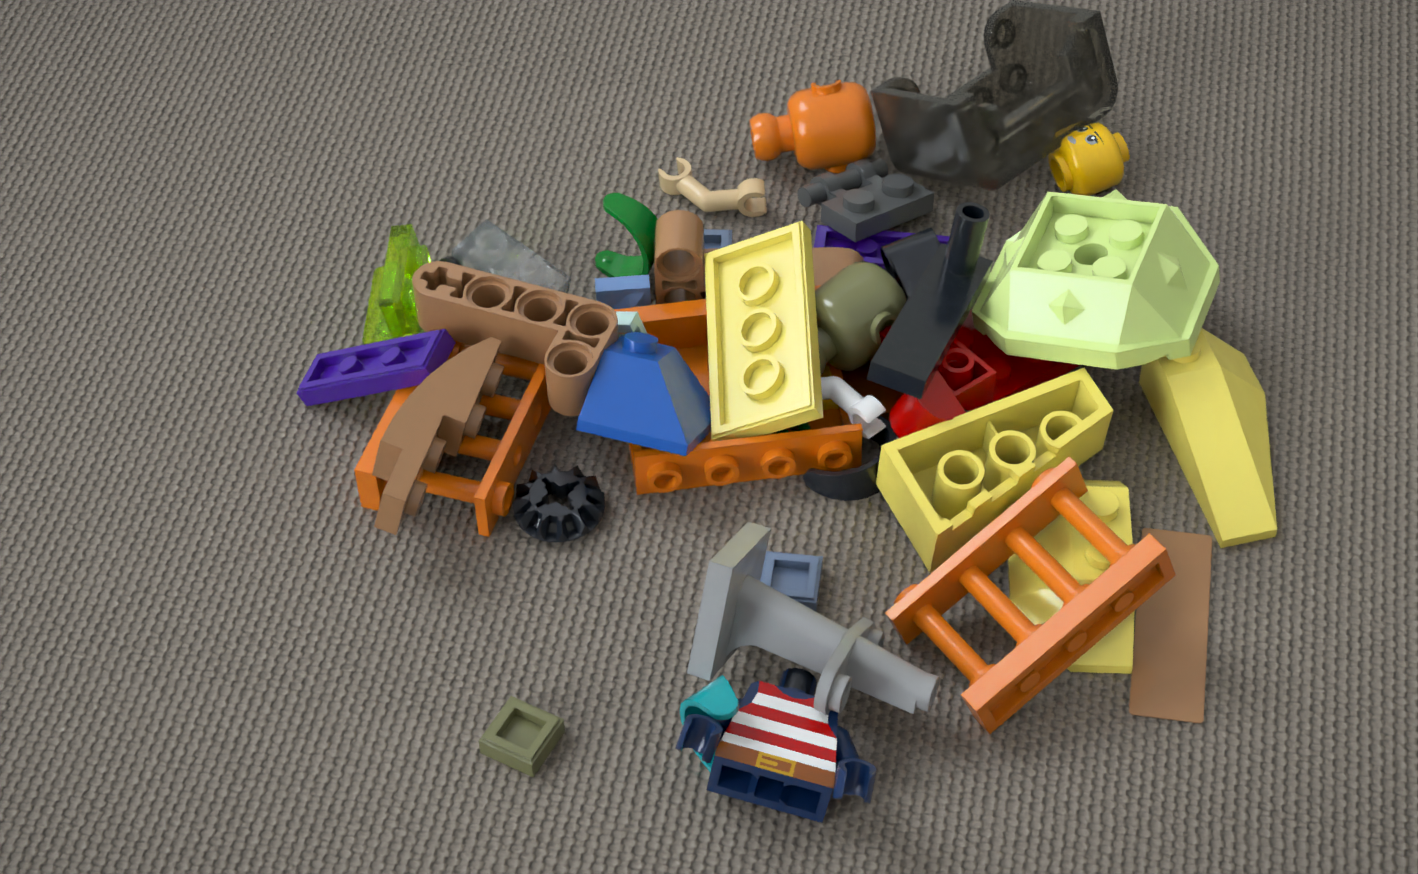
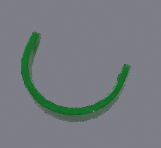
(641, 224)

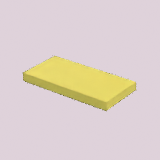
(762, 334)

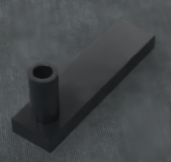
(935, 307)

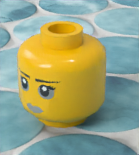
(1089, 160)

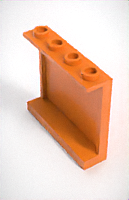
(828, 446)

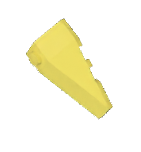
(1219, 435)

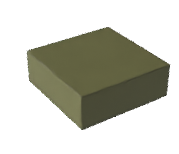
(522, 736)

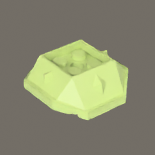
(1099, 284)

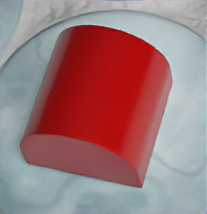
(915, 414)

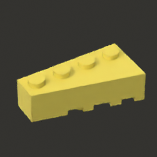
(971, 468)

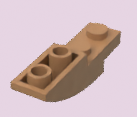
(431, 424)

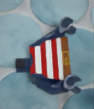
(780, 750)

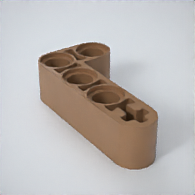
(681, 261)
(530, 320)

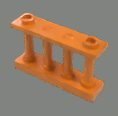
(507, 456)
(1040, 649)

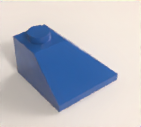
(646, 397)

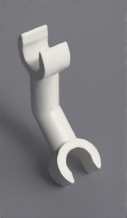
(859, 408)

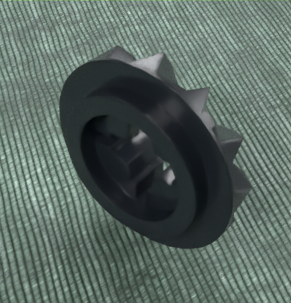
(553, 521)

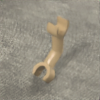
(718, 200)

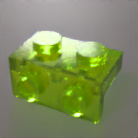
(391, 299)

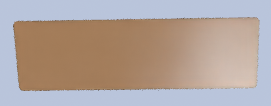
(1173, 634)

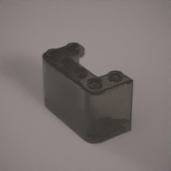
(1042, 84)

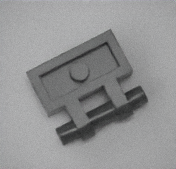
(866, 199)

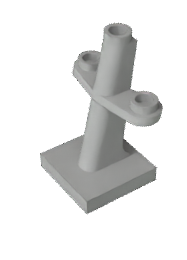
(745, 611)

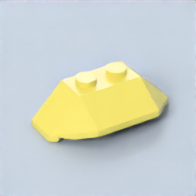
(1085, 563)

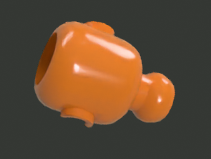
(822, 127)

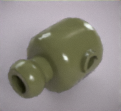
(852, 313)

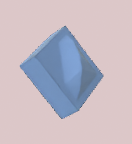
(623, 291)

